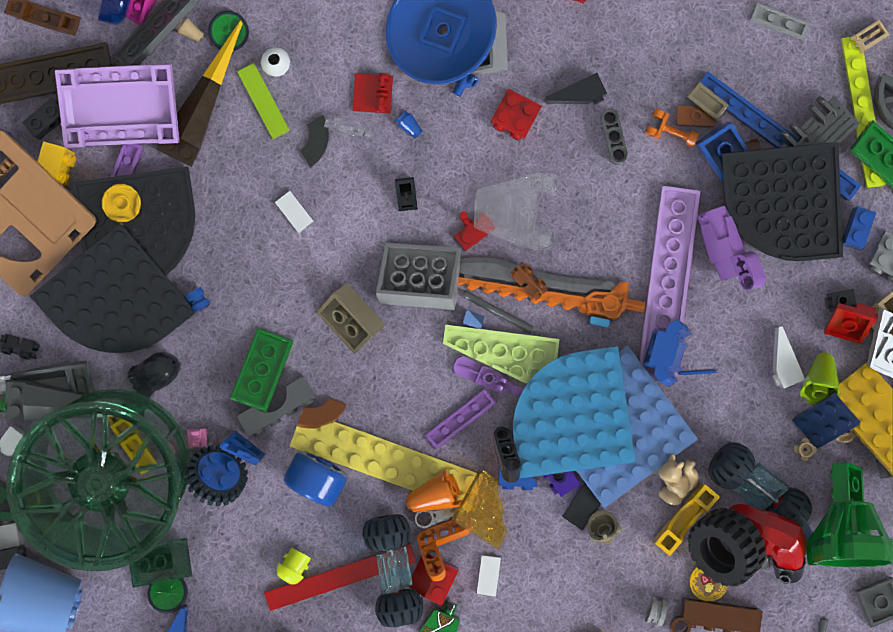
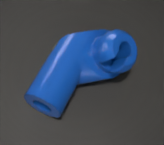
(466, 82)

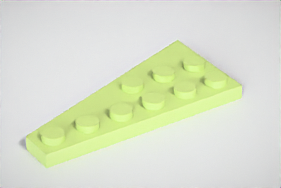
(510, 353)

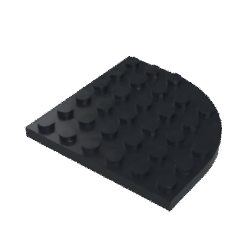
(786, 200)
(165, 215)
(113, 297)

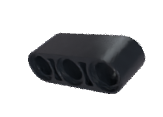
(506, 454)

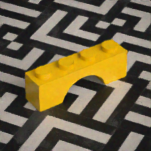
(693, 508)

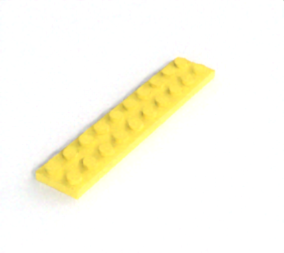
(377, 456)

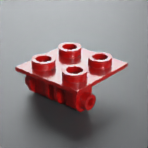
(372, 93)

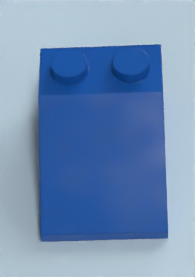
(721, 140)

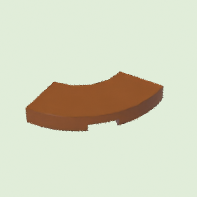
(320, 416)

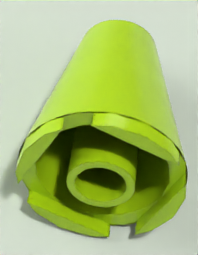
(820, 379)

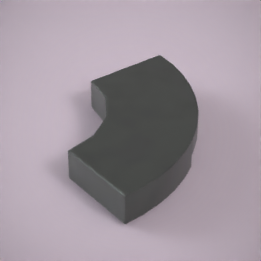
(317, 141)

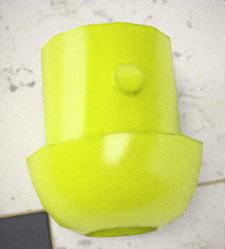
(293, 566)

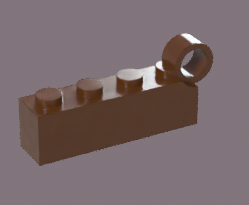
(718, 615)

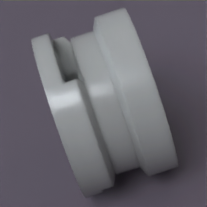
(657, 611)

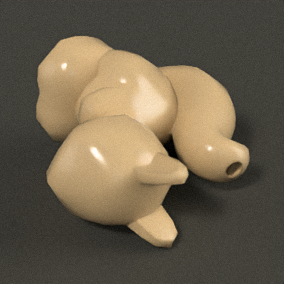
(677, 484)

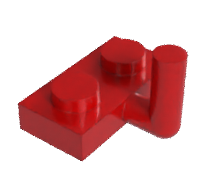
(469, 235)

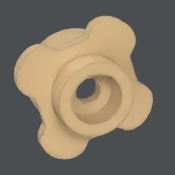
(805, 454)

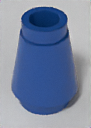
(409, 124)

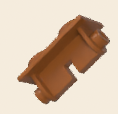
(535, 286)

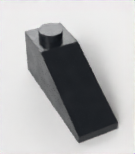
(582, 92)

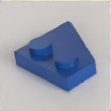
(242, 448)

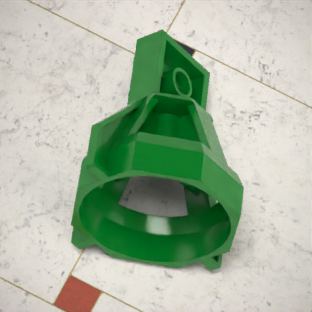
(849, 516)

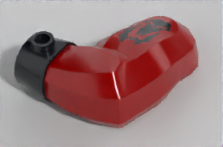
(782, 539)

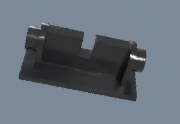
(24, 350)

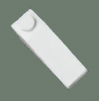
(785, 365)

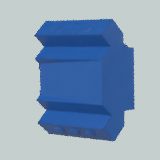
(666, 351)

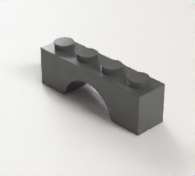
(297, 394)

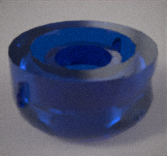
(113, 11)

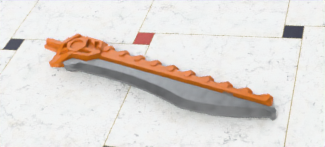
(598, 304)

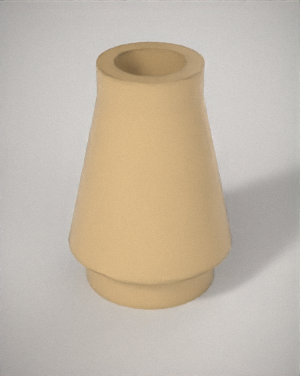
(188, 29)

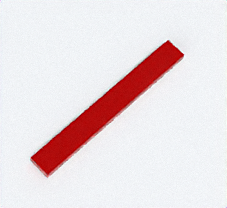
(327, 581)

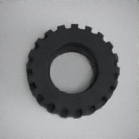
(739, 536)

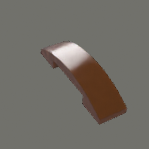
(43, 16)

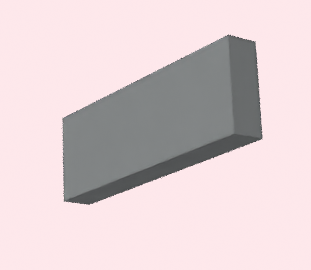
(779, 21)

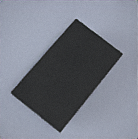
(582, 508)

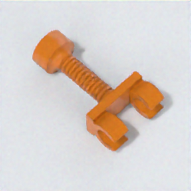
(690, 138)

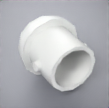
(278, 69)

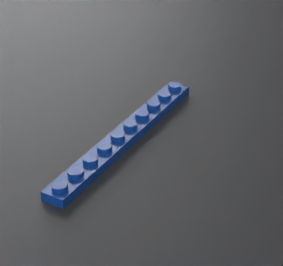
(764, 125)

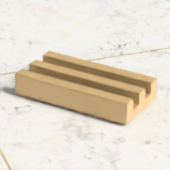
(860, 43)

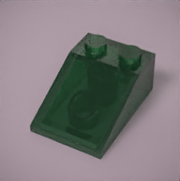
(164, 563)

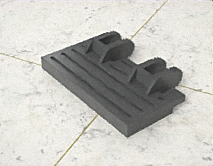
(831, 128)

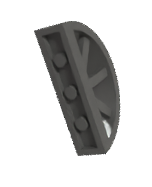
(884, 81)

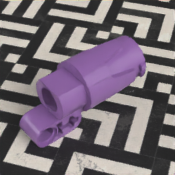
(727, 250)

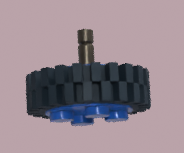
(216, 475)

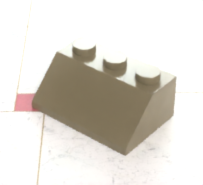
(350, 318)

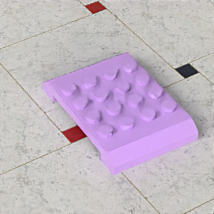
(117, 105)

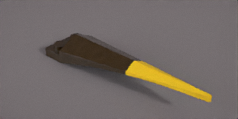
(198, 107)

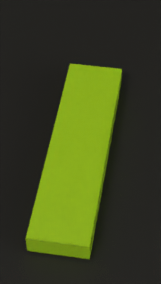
(263, 101)

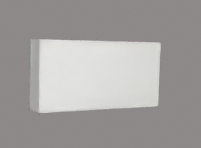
(294, 211)
(488, 575)

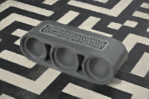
(614, 127)

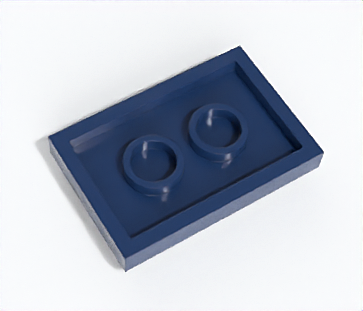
(826, 420)

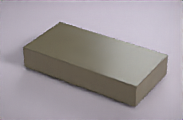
(707, 101)

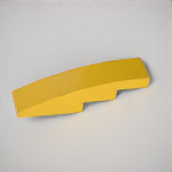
(132, 442)

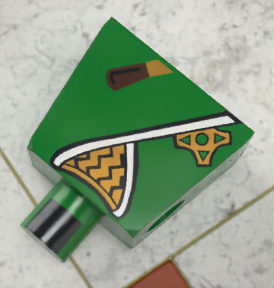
(442, 620)

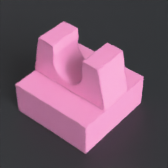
(197, 438)

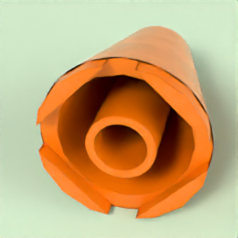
(435, 494)

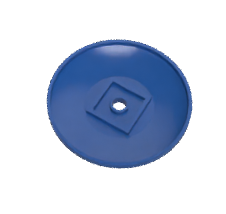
(437, 58)

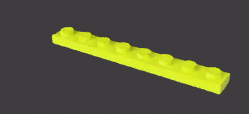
(860, 98)

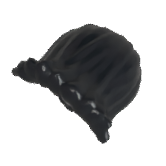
(154, 373)

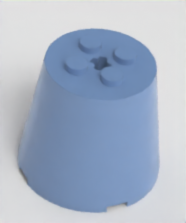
(37, 597)

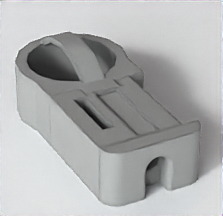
(436, 516)

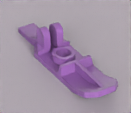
(477, 372)

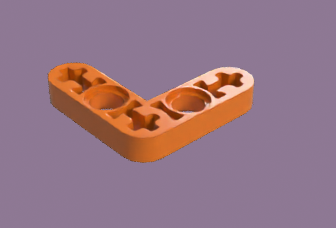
(432, 546)

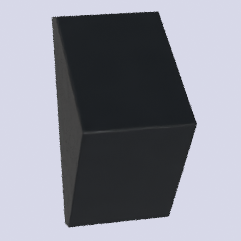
(406, 194)

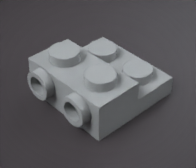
(882, 257)

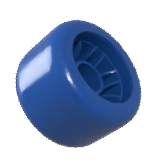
(315, 478)

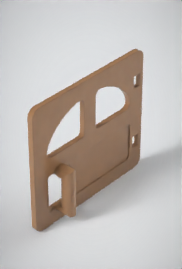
(41, 212)

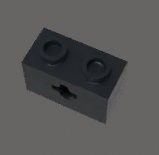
(44, 119)

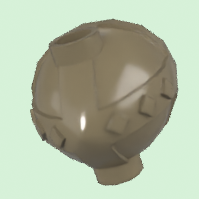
(603, 527)

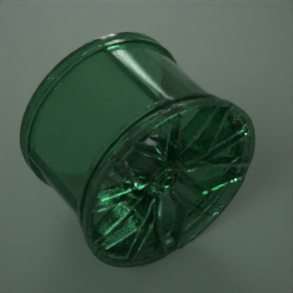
(96, 483)

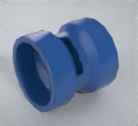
(197, 300)

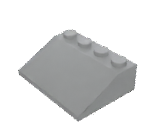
(419, 276)

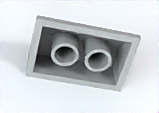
(497, 57)

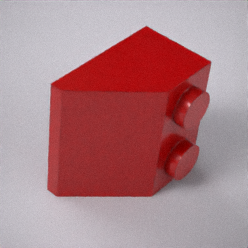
(429, 589)

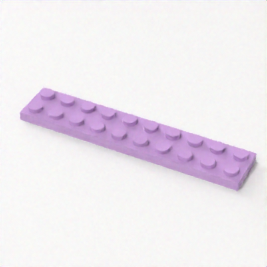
(670, 262)

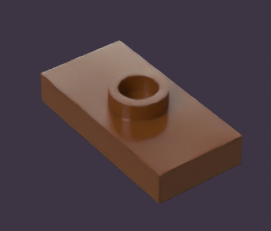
(693, 117)

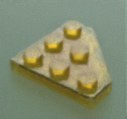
(483, 510)

